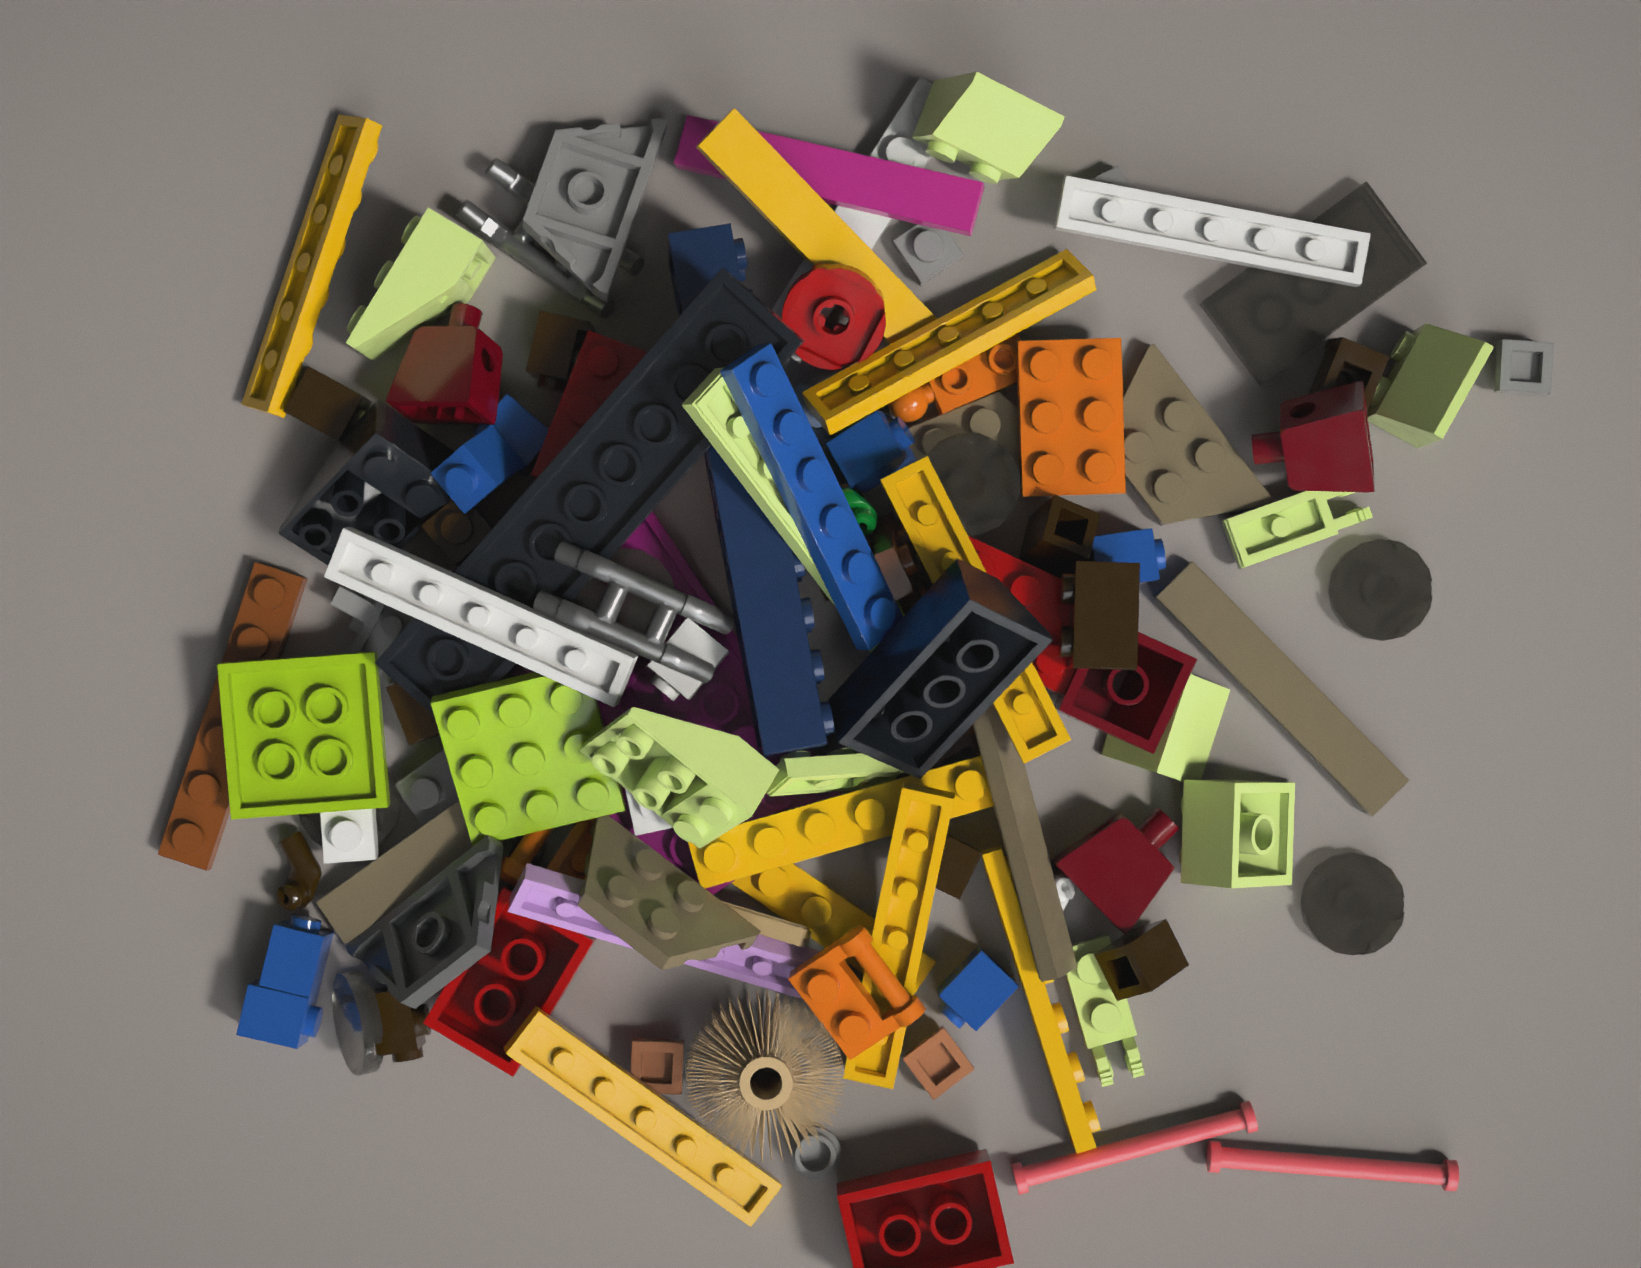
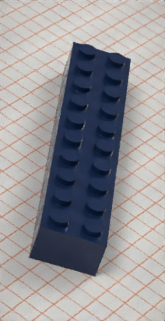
(757, 561)

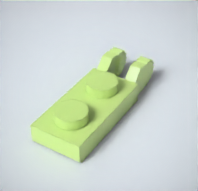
(1286, 526)
(835, 772)
(1099, 1013)

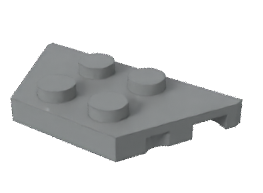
(592, 197)

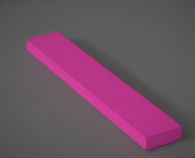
(858, 180)

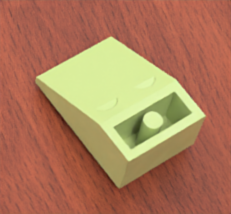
(430, 275)
(683, 771)

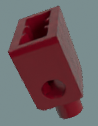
(449, 373)
(1322, 441)
(1120, 865)

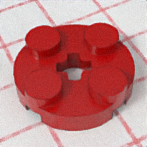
(862, 303)

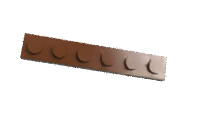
(203, 795)

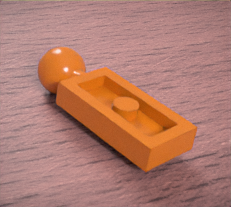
(964, 384)

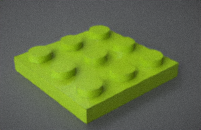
(303, 735)
(520, 757)

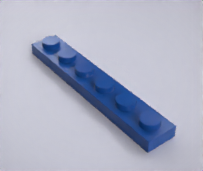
(812, 495)

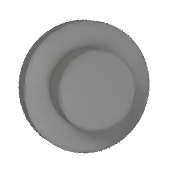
(820, 1158)

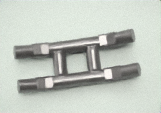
(518, 242)
(620, 582)

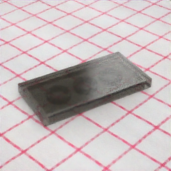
(1281, 316)

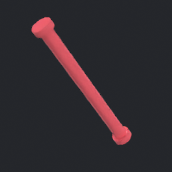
(1135, 1147)
(1335, 1166)

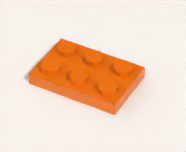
(1070, 417)

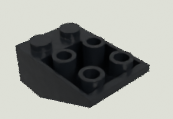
(372, 483)

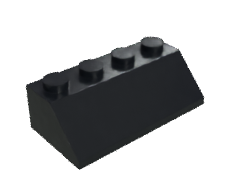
(937, 670)

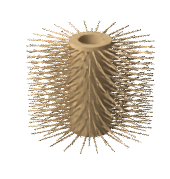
(759, 1096)

